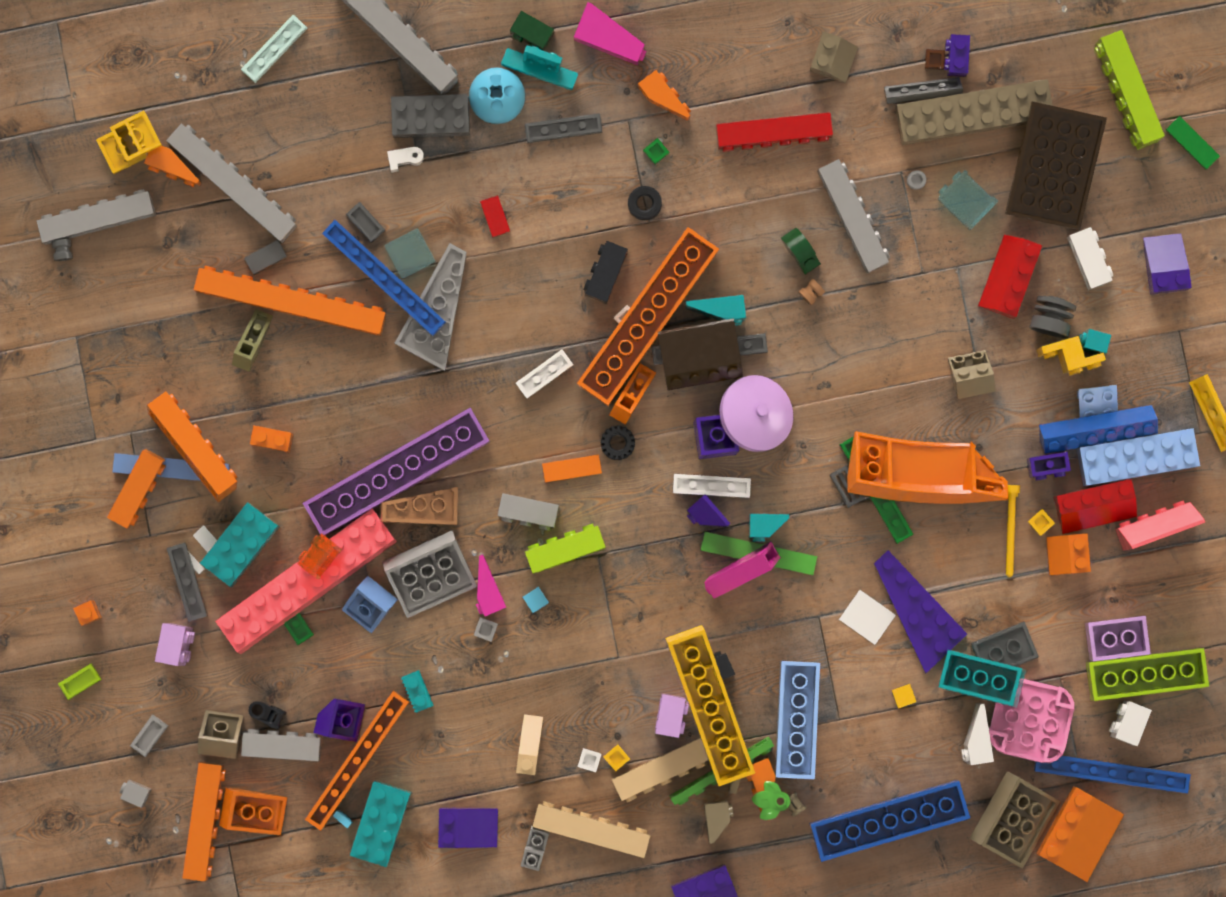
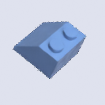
(369, 604)

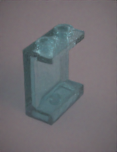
(966, 199)

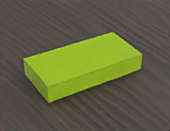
(79, 681)

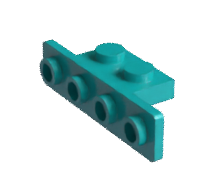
(540, 65)

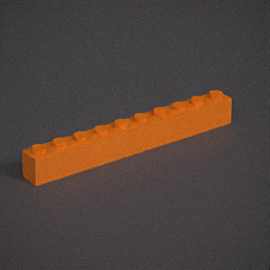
(289, 301)

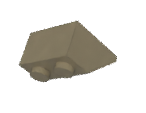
(833, 57)
(220, 734)
(717, 818)

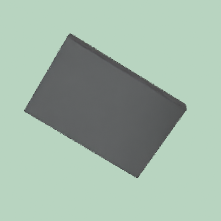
(1008, 646)

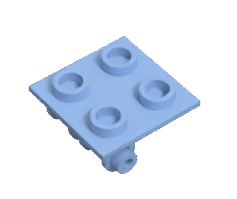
(1097, 400)

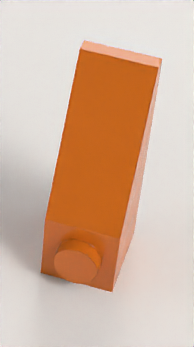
(632, 394)

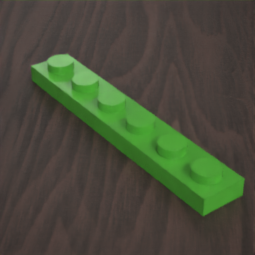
(698, 785)

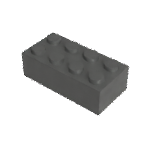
(430, 116)

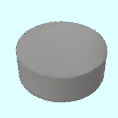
(916, 180)

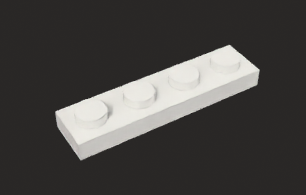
(711, 485)

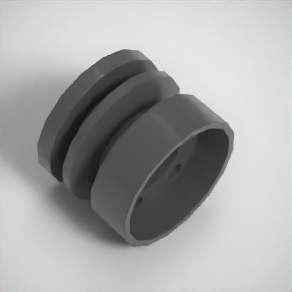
(1053, 316)

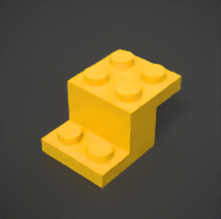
(128, 142)
(1071, 356)

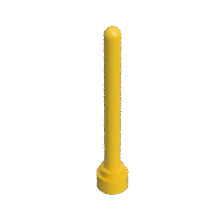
(1013, 491)

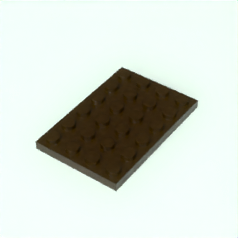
(1055, 165)

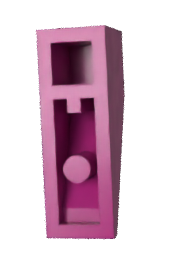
(488, 592)

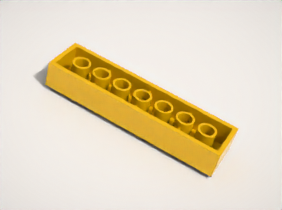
(710, 705)

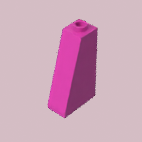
(606, 35)
(742, 570)

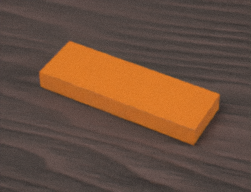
(572, 468)

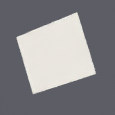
(867, 617)

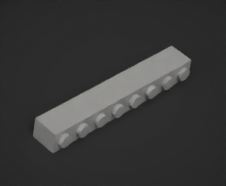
(231, 183)

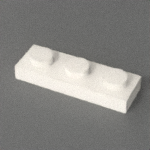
(544, 374)

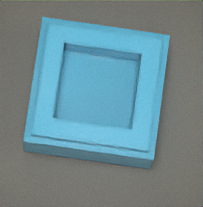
(535, 599)
(342, 818)

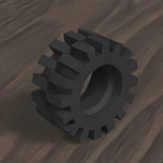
(629, 442)

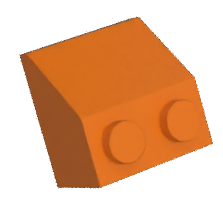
(1068, 554)

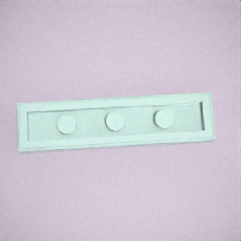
(274, 48)

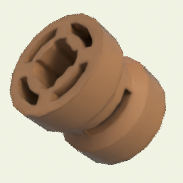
(808, 295)

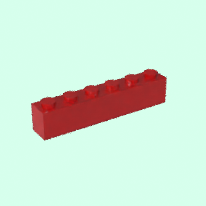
(773, 131)

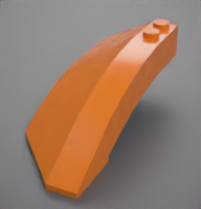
(922, 471)

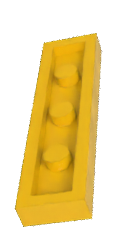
(1211, 408)

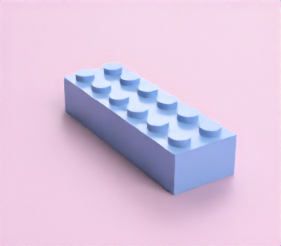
(1138, 457)
(797, 720)

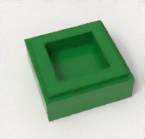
(656, 151)

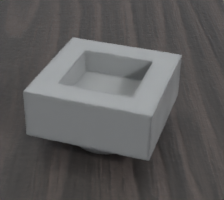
(485, 629)

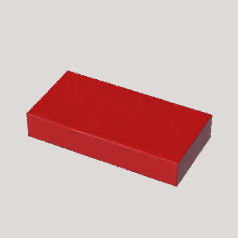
(495, 216)

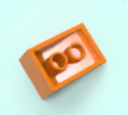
(252, 811)

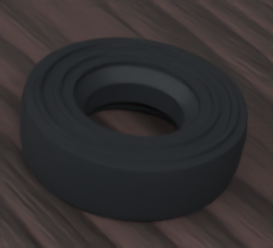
(656, 203)

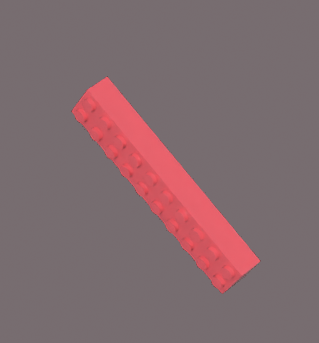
(298, 589)

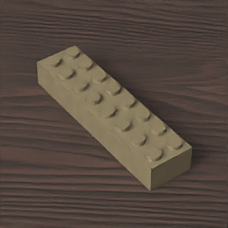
(969, 112)

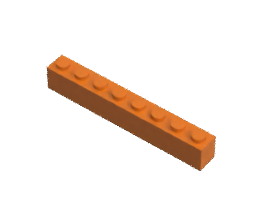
(357, 760)

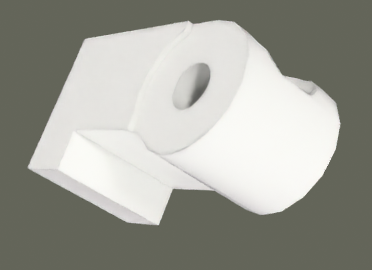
(405, 156)

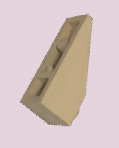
(529, 745)

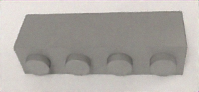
(281, 746)

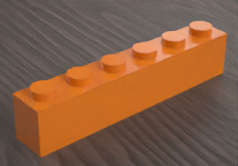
(203, 821)

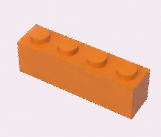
(136, 489)

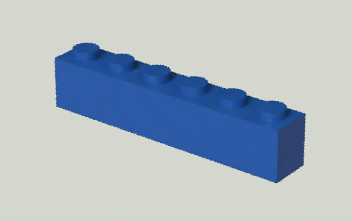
(1098, 429)

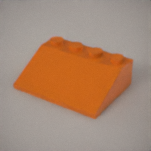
(1080, 833)

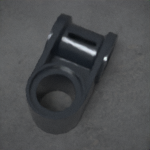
(268, 714)

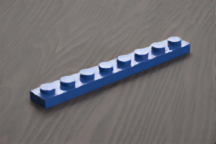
(384, 277)
(1116, 773)

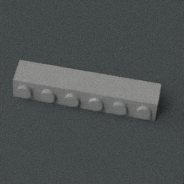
(853, 216)
(96, 217)

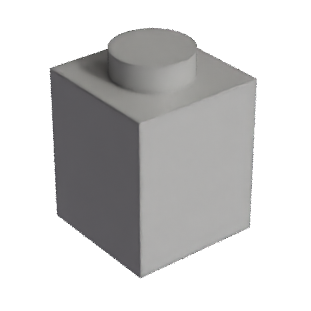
(135, 793)

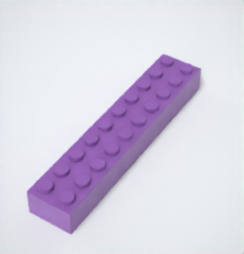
(396, 472)

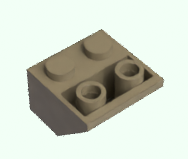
(971, 374)

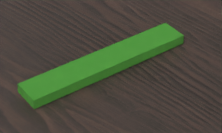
(739, 548)

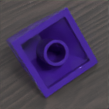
(706, 513)
(340, 720)

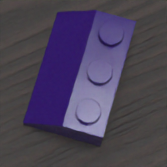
(707, 884)

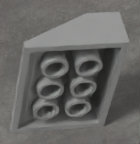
(429, 574)

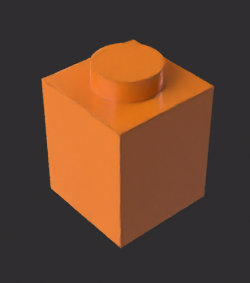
(87, 613)

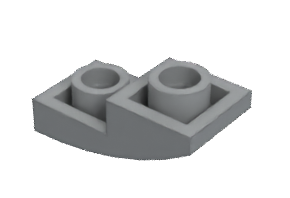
(535, 848)

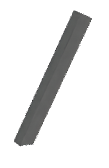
(747, 346)

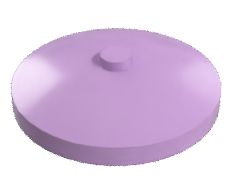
(756, 413)

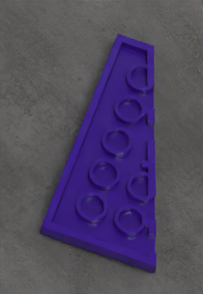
(923, 618)

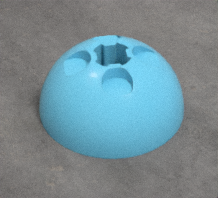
(504, 103)

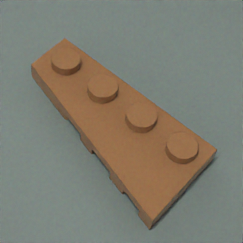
(427, 508)

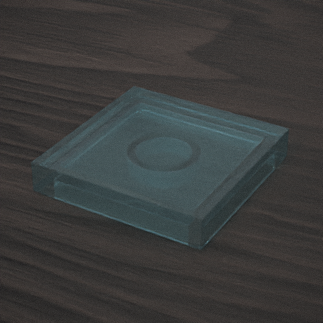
(409, 253)

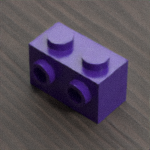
(958, 55)
(1048, 464)

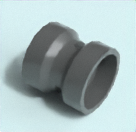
(62, 252)

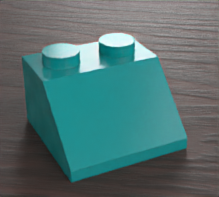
(764, 525)

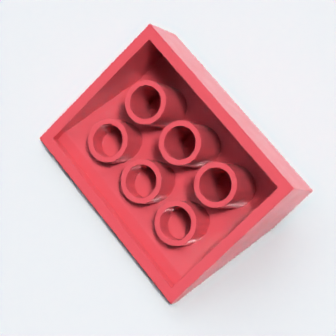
(1158, 526)

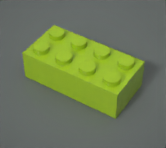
(565, 549)

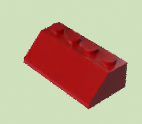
(1010, 276)
(1096, 506)

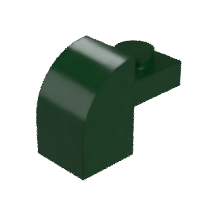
(801, 250)

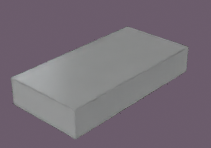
(149, 735)

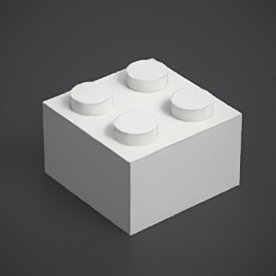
(1129, 723)

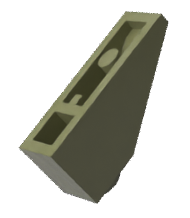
(251, 340)

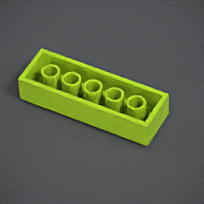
(1129, 90)
(1147, 674)

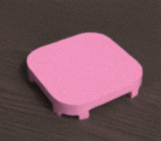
(1037, 726)

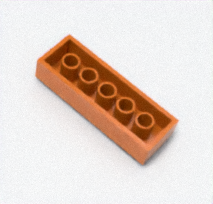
(192, 447)

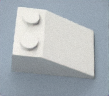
(977, 741)

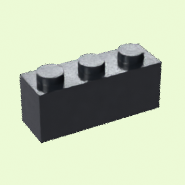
(605, 271)

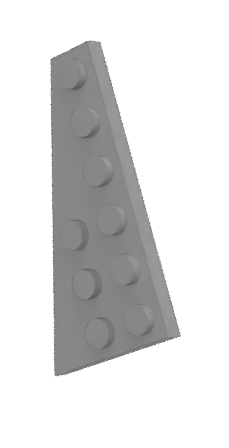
(441, 296)

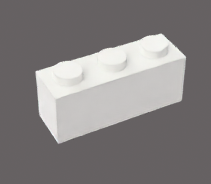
(1090, 258)

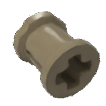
(795, 804)

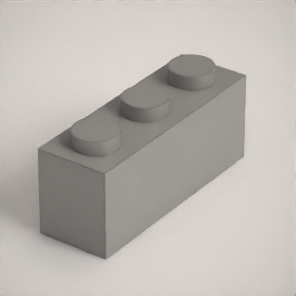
(528, 511)

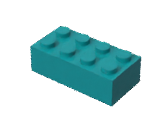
(239, 544)
(982, 678)
(380, 823)

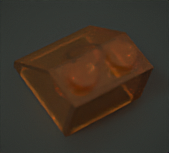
(319, 556)

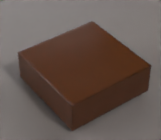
(934, 59)

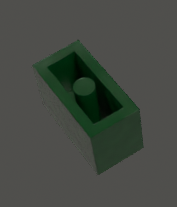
(531, 31)

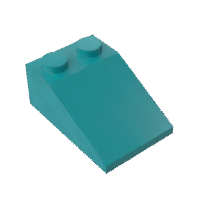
(720, 308)

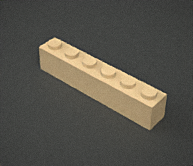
(661, 770)
(591, 830)

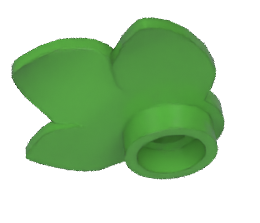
(768, 800)

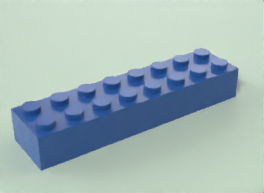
(889, 820)

